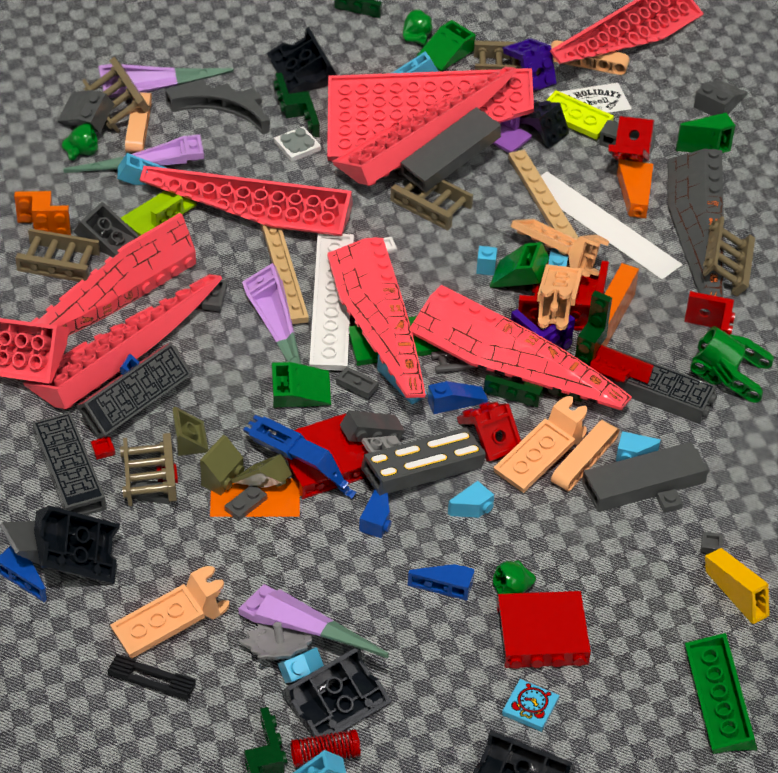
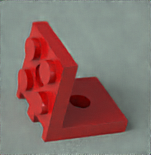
(629, 149)
(719, 312)
(487, 421)

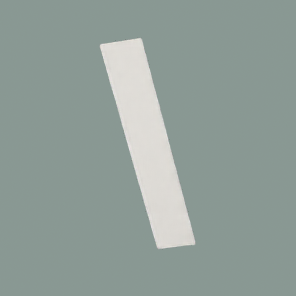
(610, 228)

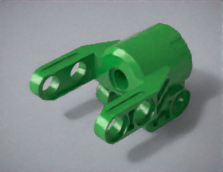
(722, 360)

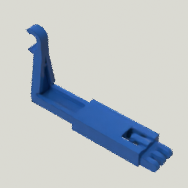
(294, 445)

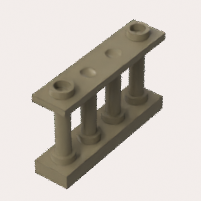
(494, 49)
(131, 91)
(432, 211)
(743, 256)
(57, 268)
(166, 473)

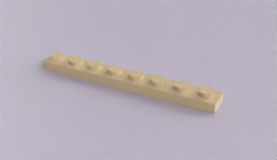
(540, 193)
(281, 259)

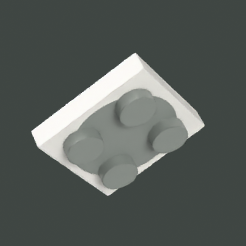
(297, 144)

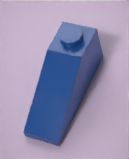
(452, 396)
(376, 516)
(22, 573)
(446, 580)

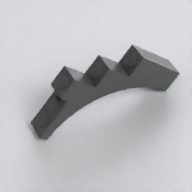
(223, 98)

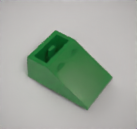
(449, 45)
(706, 133)
(521, 266)
(299, 385)

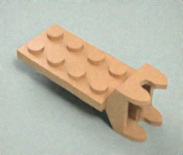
(581, 251)
(557, 295)
(543, 445)
(171, 613)

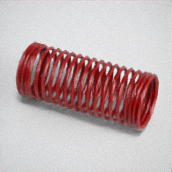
(354, 745)

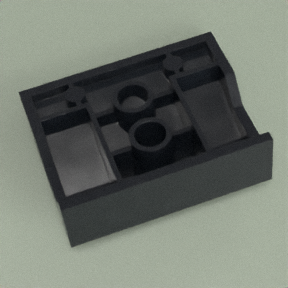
(302, 64)
(75, 543)
(336, 695)
(512, 756)

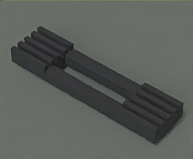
(180, 686)

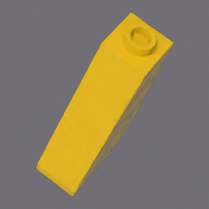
(739, 584)

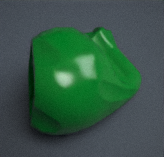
(417, 27)
(81, 141)
(512, 578)

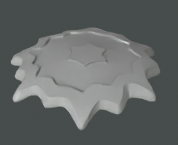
(276, 642)

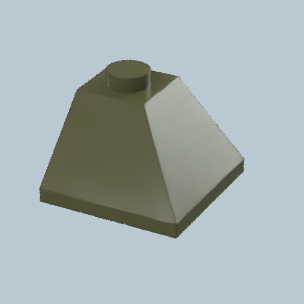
(265, 473)

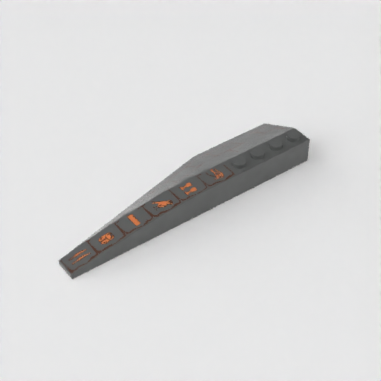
(694, 203)

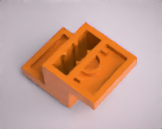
(38, 209)

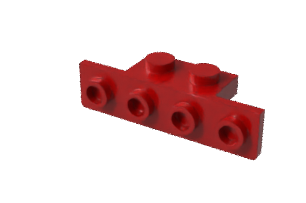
(620, 365)

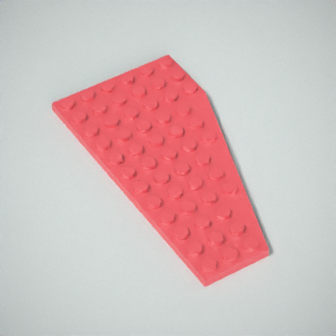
(371, 102)

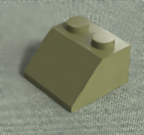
(220, 466)

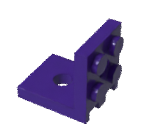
(534, 55)
(561, 338)

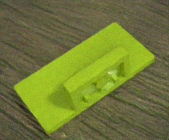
(157, 211)

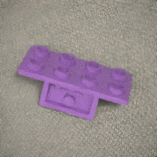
(512, 136)

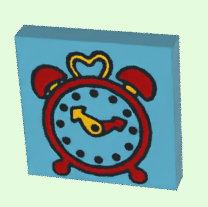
(530, 705)

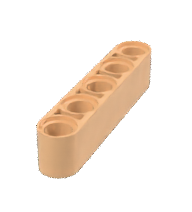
(609, 62)
(138, 127)
(585, 455)

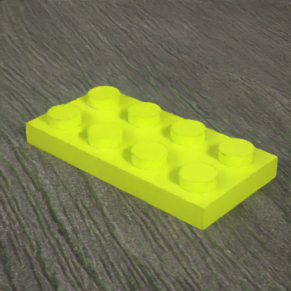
(580, 115)

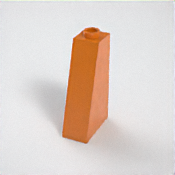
(635, 186)

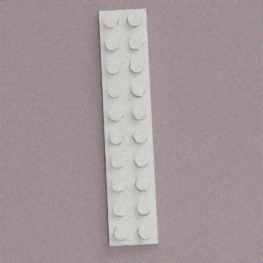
(329, 316)

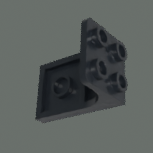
(548, 121)

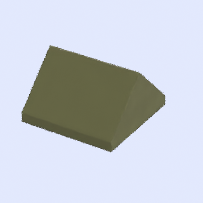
(189, 433)

